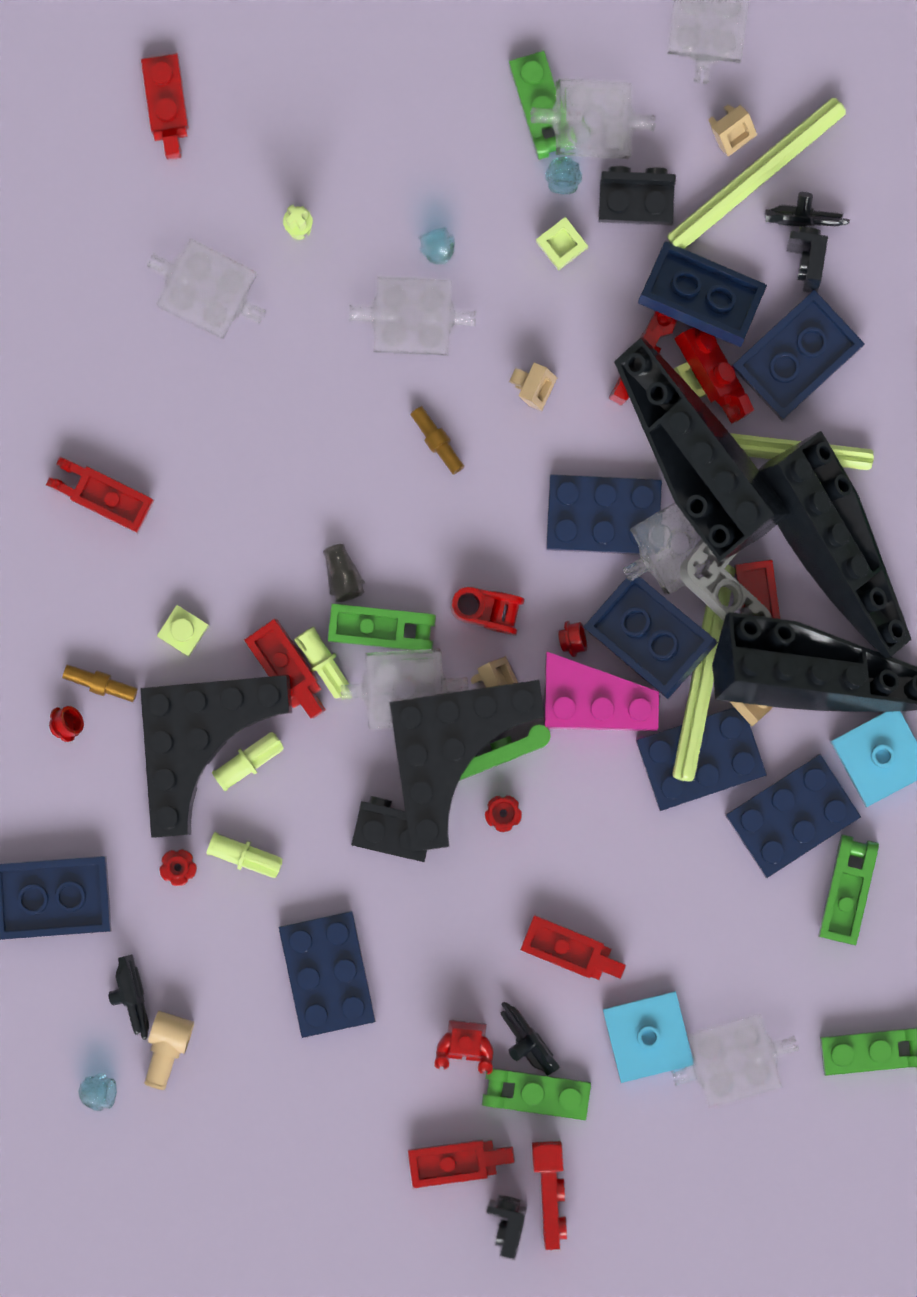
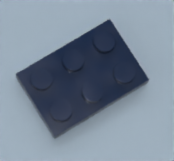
(702, 294)
(798, 355)
(599, 512)
(650, 635)
(725, 759)
(793, 816)
(54, 898)
(327, 974)

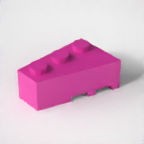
(595, 699)

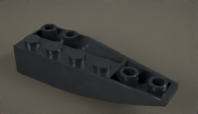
(698, 456)
(836, 540)
(806, 669)

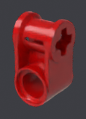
(489, 609)

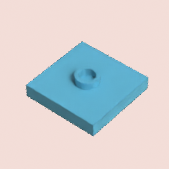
(879, 756)
(648, 1037)

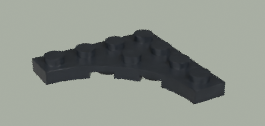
(188, 728)
(440, 739)

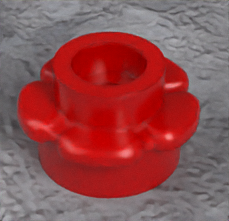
(573, 638)
(66, 723)
(500, 803)
(181, 857)

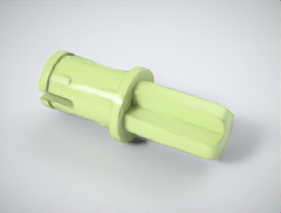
(297, 222)
(321, 660)
(248, 761)
(244, 855)

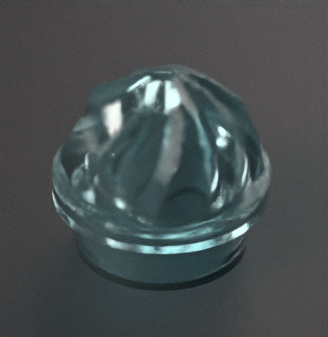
(563, 175)
(437, 245)
(98, 1092)

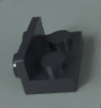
(636, 196)
(813, 247)
(384, 830)
(509, 1231)

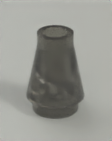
(342, 574)

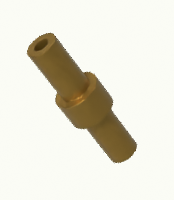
(437, 440)
(100, 683)

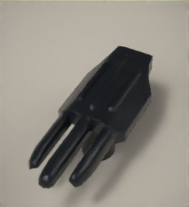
(803, 214)
(130, 994)
(528, 1042)

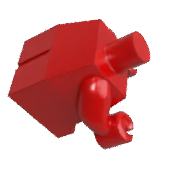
(467, 1041)

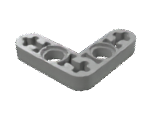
(713, 579)

